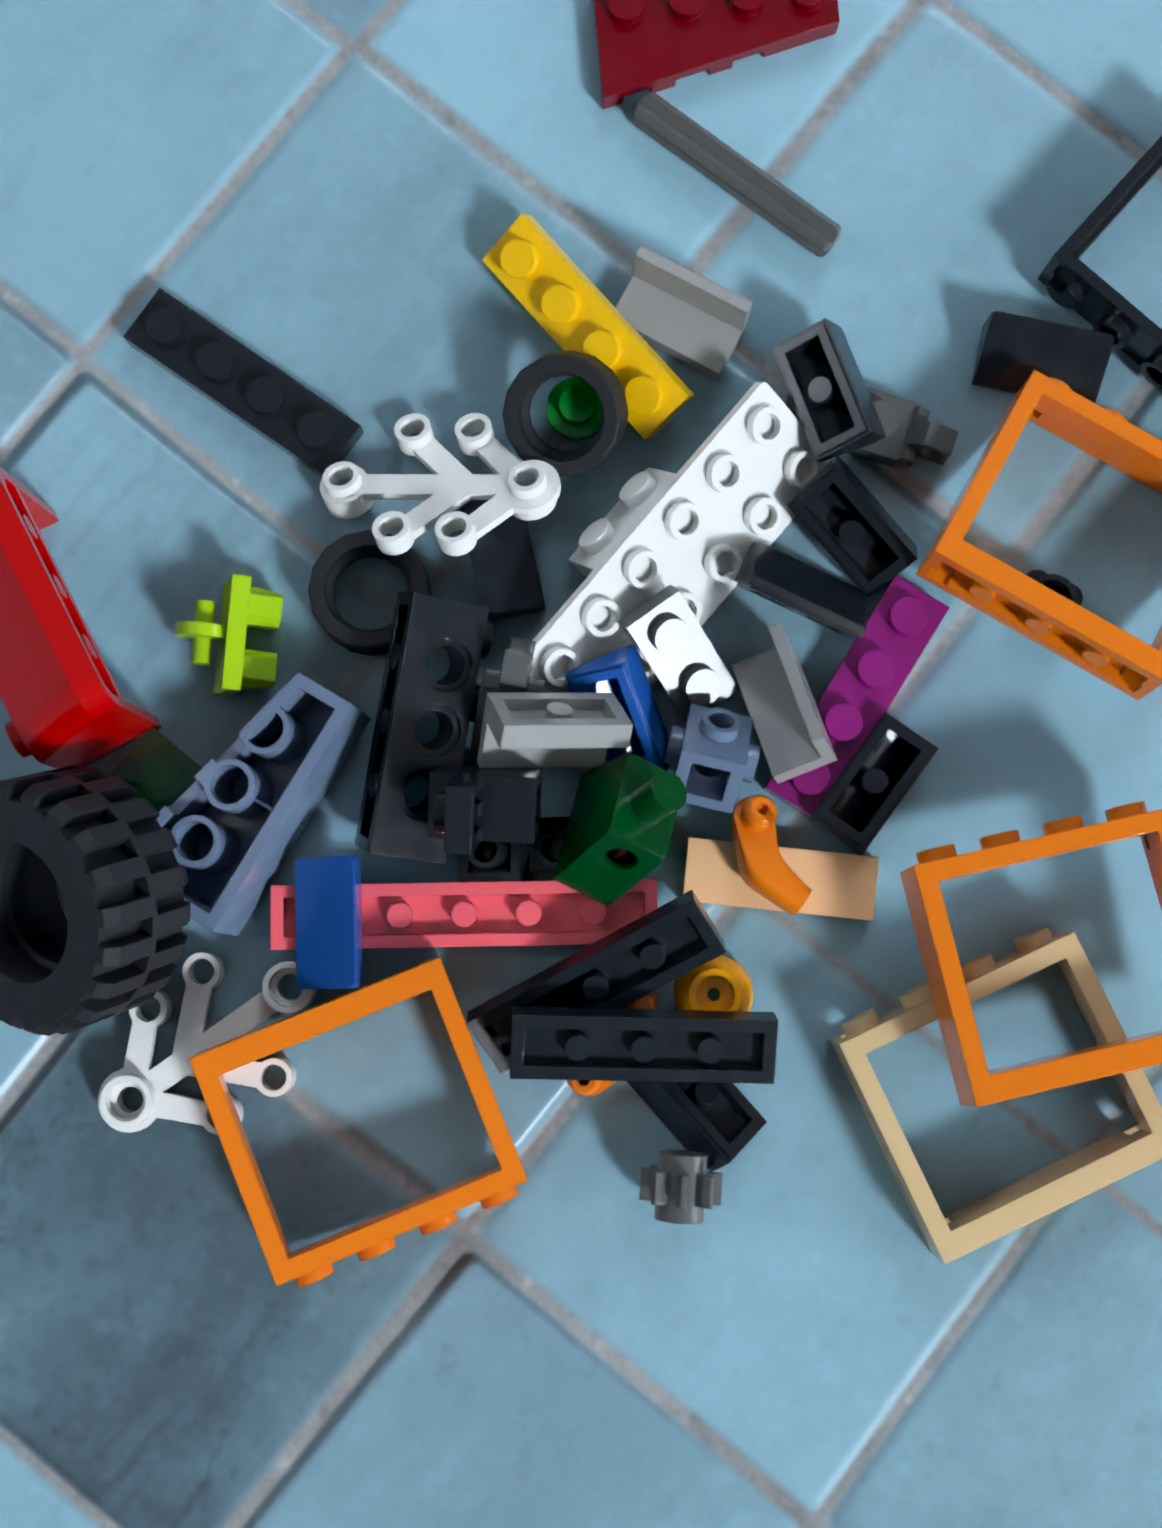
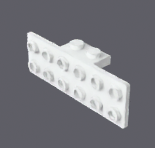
(681, 532)

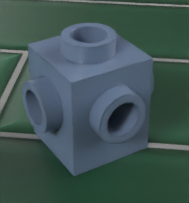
(713, 756)

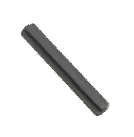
(736, 174)

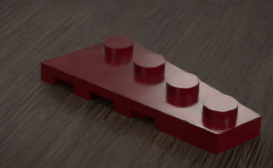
(666, 40)

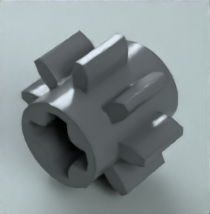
(680, 1186)

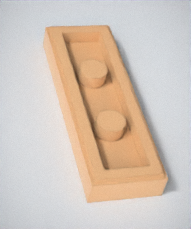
(839, 881)

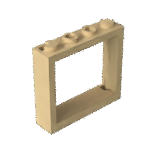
(1045, 1189)

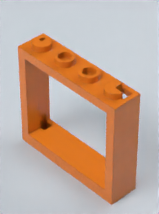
(1017, 598)
(972, 1079)
(377, 1234)

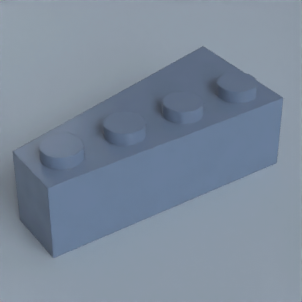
(258, 799)

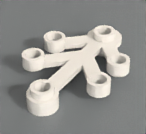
(516, 489)
(189, 1041)

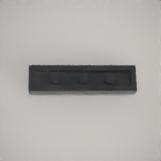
(242, 383)
(608, 971)
(643, 1045)

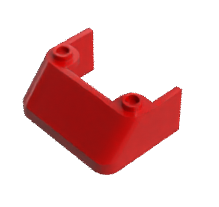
(50, 667)

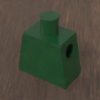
(618, 827)

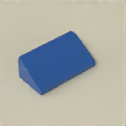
(625, 677)
(328, 922)

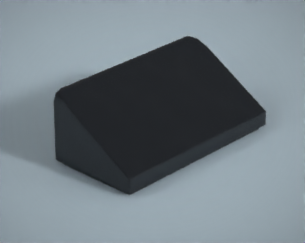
(1018, 344)
(828, 391)
(853, 527)
(506, 568)
(803, 590)
(873, 783)
(703, 1116)

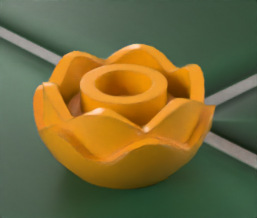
(720, 973)

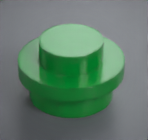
(574, 409)

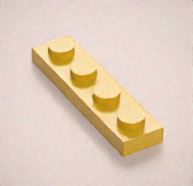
(586, 322)

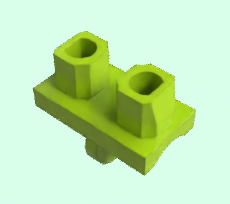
(240, 609)

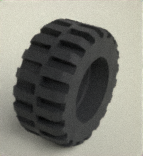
(117, 895)

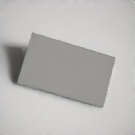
(683, 313)
(784, 710)
(551, 729)

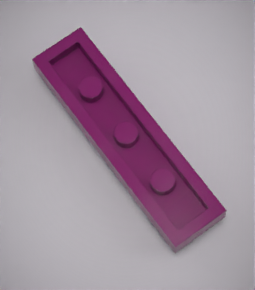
(866, 685)

